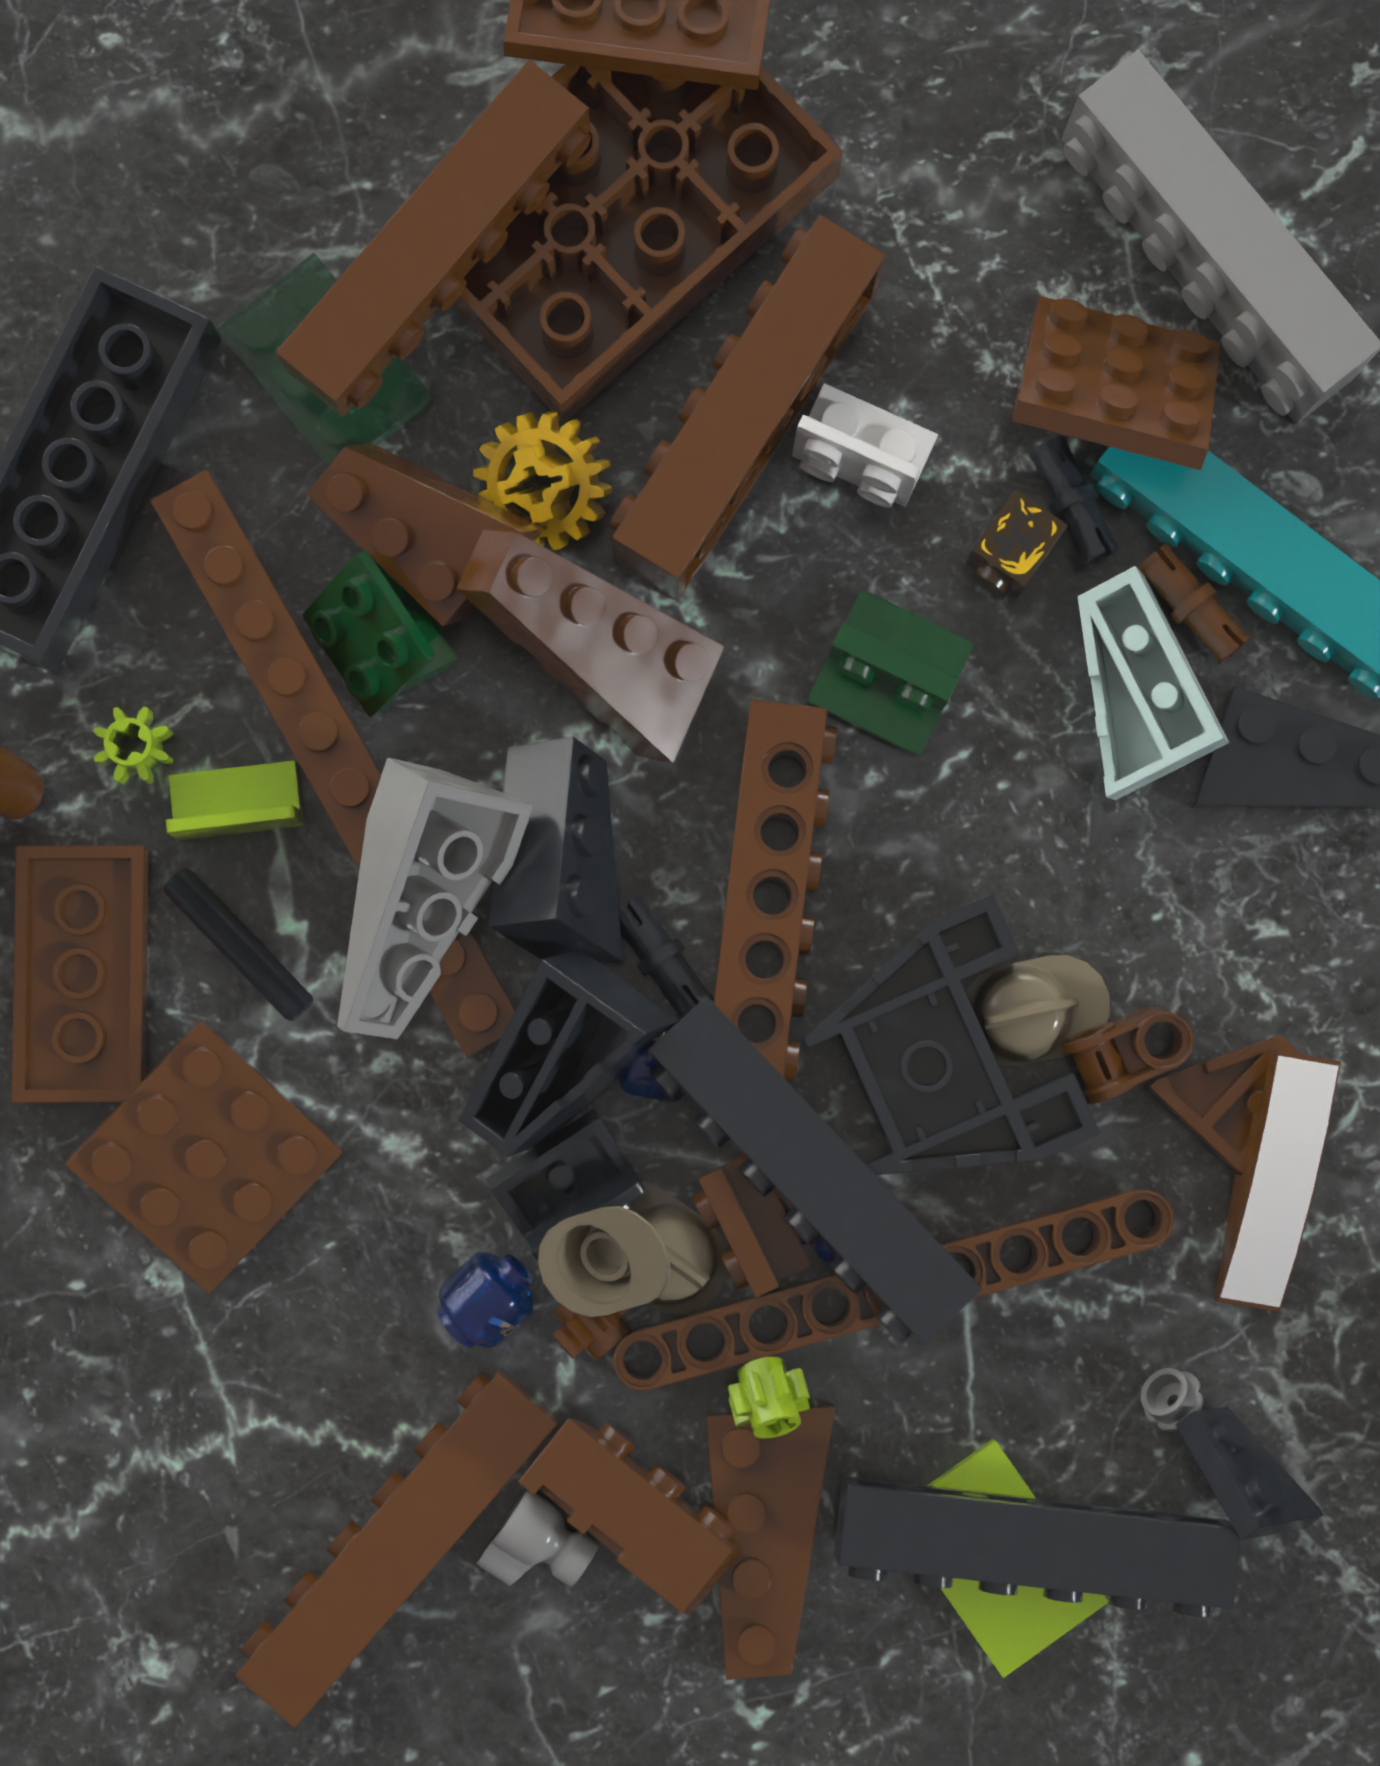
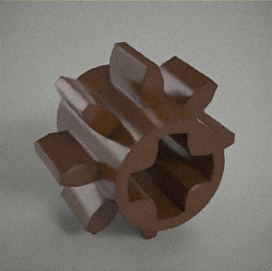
(589, 1333)

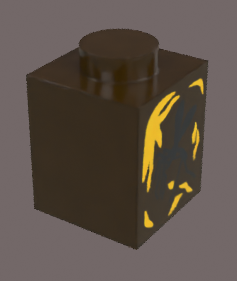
(1014, 545)

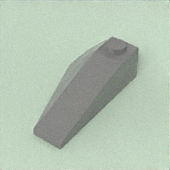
(422, 871)

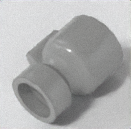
(537, 1534)

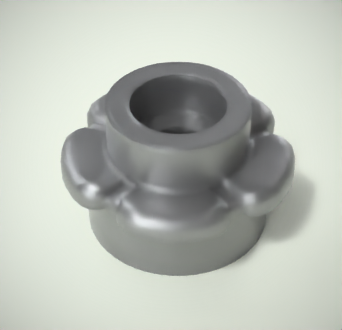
(1163, 1390)

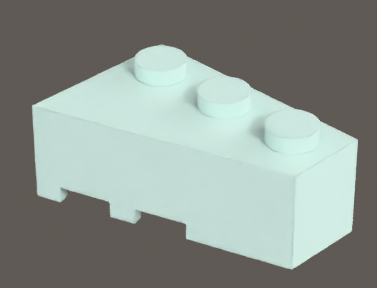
(1142, 687)

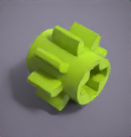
(131, 729)
(768, 1397)

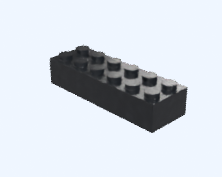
(90, 454)

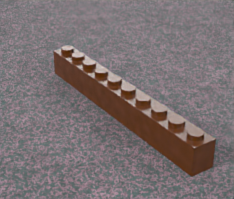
(313, 722)

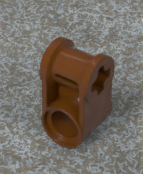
(1124, 1053)

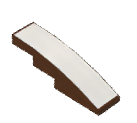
(1277, 1180)

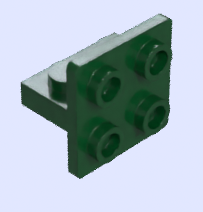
(376, 634)
(890, 672)

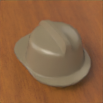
(1037, 1006)
(693, 1251)
(604, 1261)

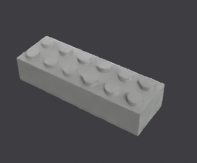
(1216, 239)

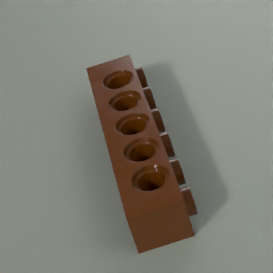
(774, 732)

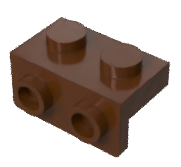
(754, 1225)

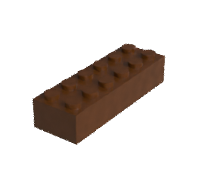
(747, 407)

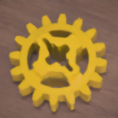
(538, 457)

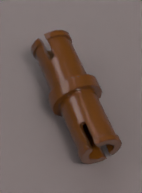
(1193, 603)

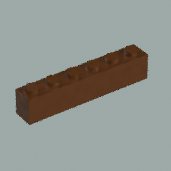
(437, 239)
(396, 1547)

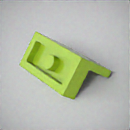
(235, 800)

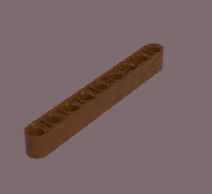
(980, 1248)

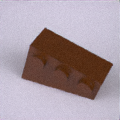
(412, 523)
(634, 1512)

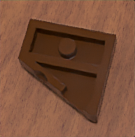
(1221, 1096)

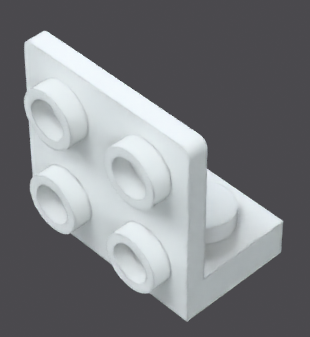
(862, 447)

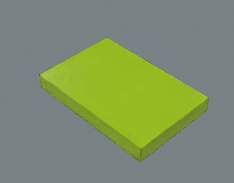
(1008, 1626)

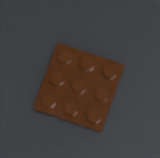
(1118, 382)
(204, 1156)

